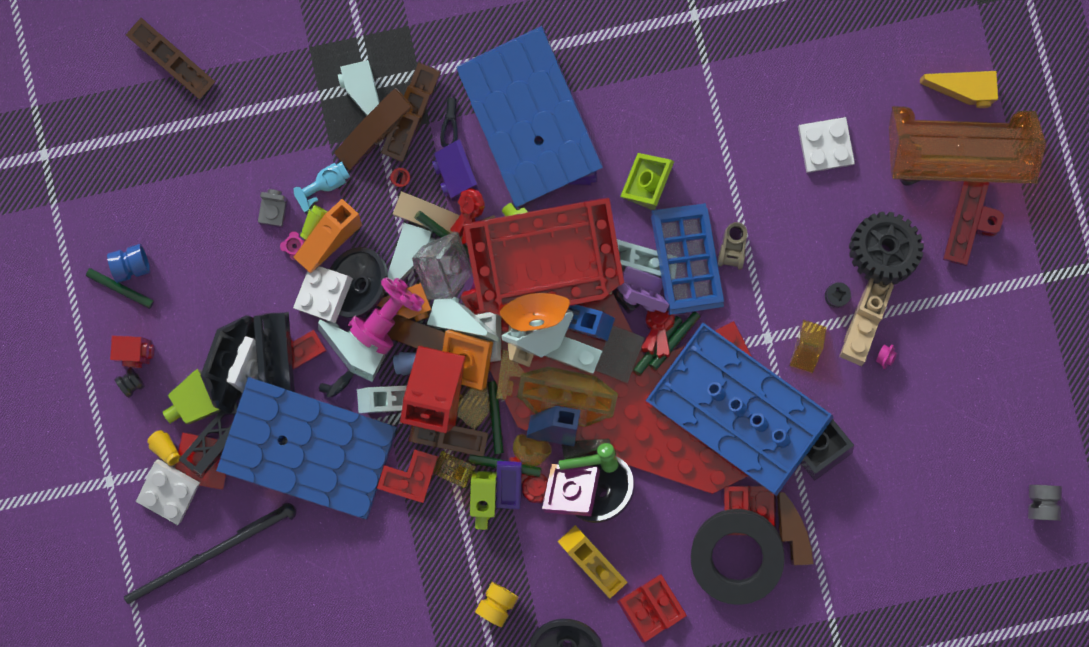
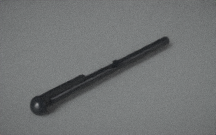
(244, 533)

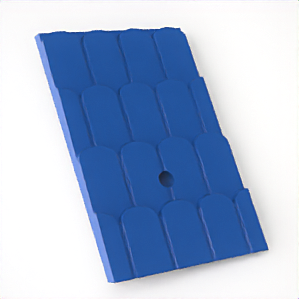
(521, 96)
(724, 394)
(329, 453)

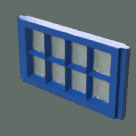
(687, 258)

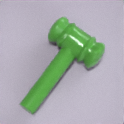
(605, 457)

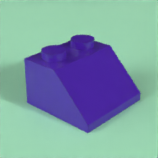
(455, 170)

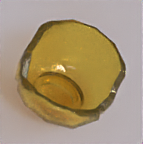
(531, 451)

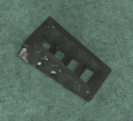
(583, 448)

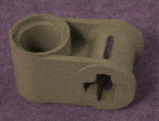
(733, 248)

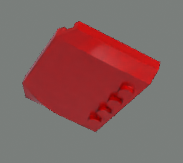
(548, 251)

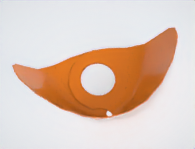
(546, 306)

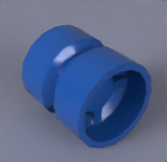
(128, 263)

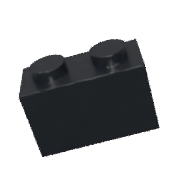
(827, 451)

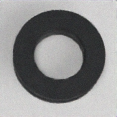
(730, 590)

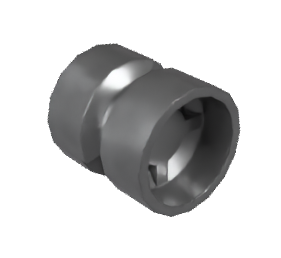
(1045, 502)

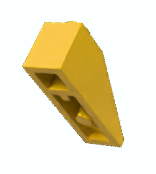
(967, 87)
(592, 561)

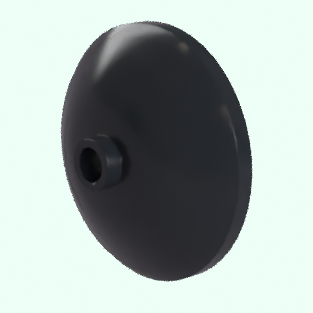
(367, 270)
(619, 493)
(560, 630)

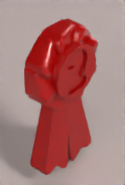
(471, 207)
(659, 324)
(533, 487)

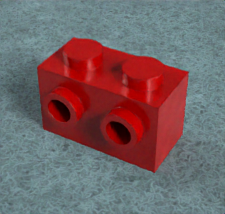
(131, 351)

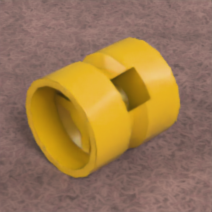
(496, 605)

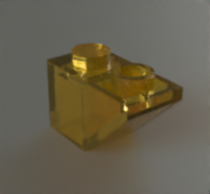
(474, 407)

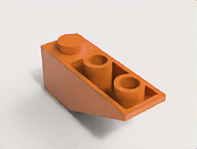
(328, 235)

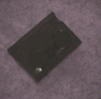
(619, 354)

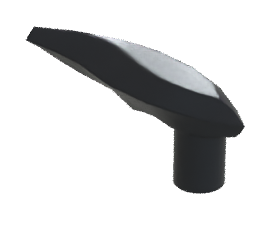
(338, 386)

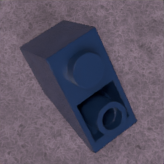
(555, 425)

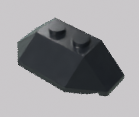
(220, 360)

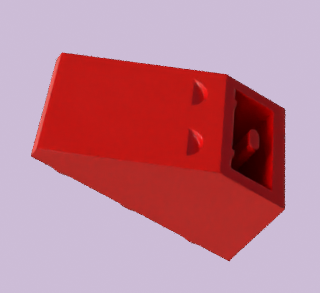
(433, 390)

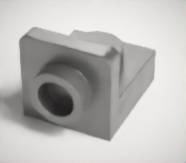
(272, 208)

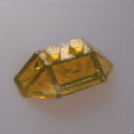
(569, 389)

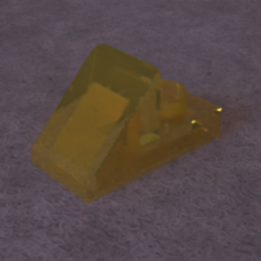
(508, 369)

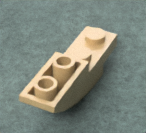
(865, 322)

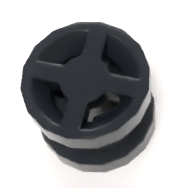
(832, 295)
(129, 382)

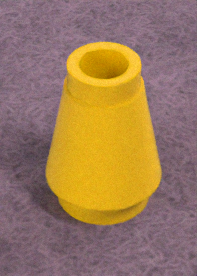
(163, 447)

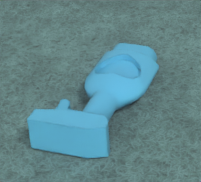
(326, 180)

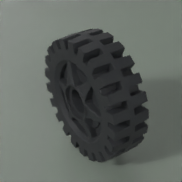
(874, 260)

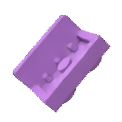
(643, 289)

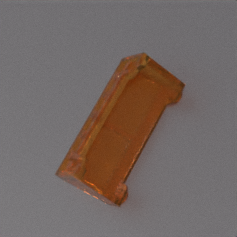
(966, 149)

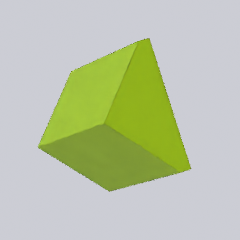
(647, 180)

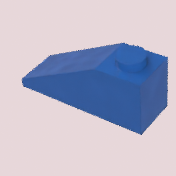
(590, 322)

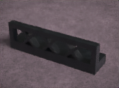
(274, 349)
(215, 451)

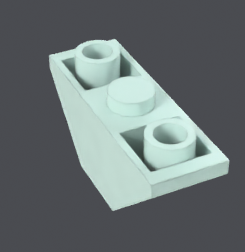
(539, 341)

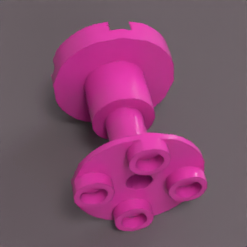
(375, 328)

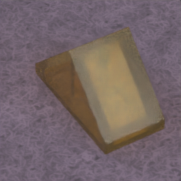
(808, 346)
(453, 469)

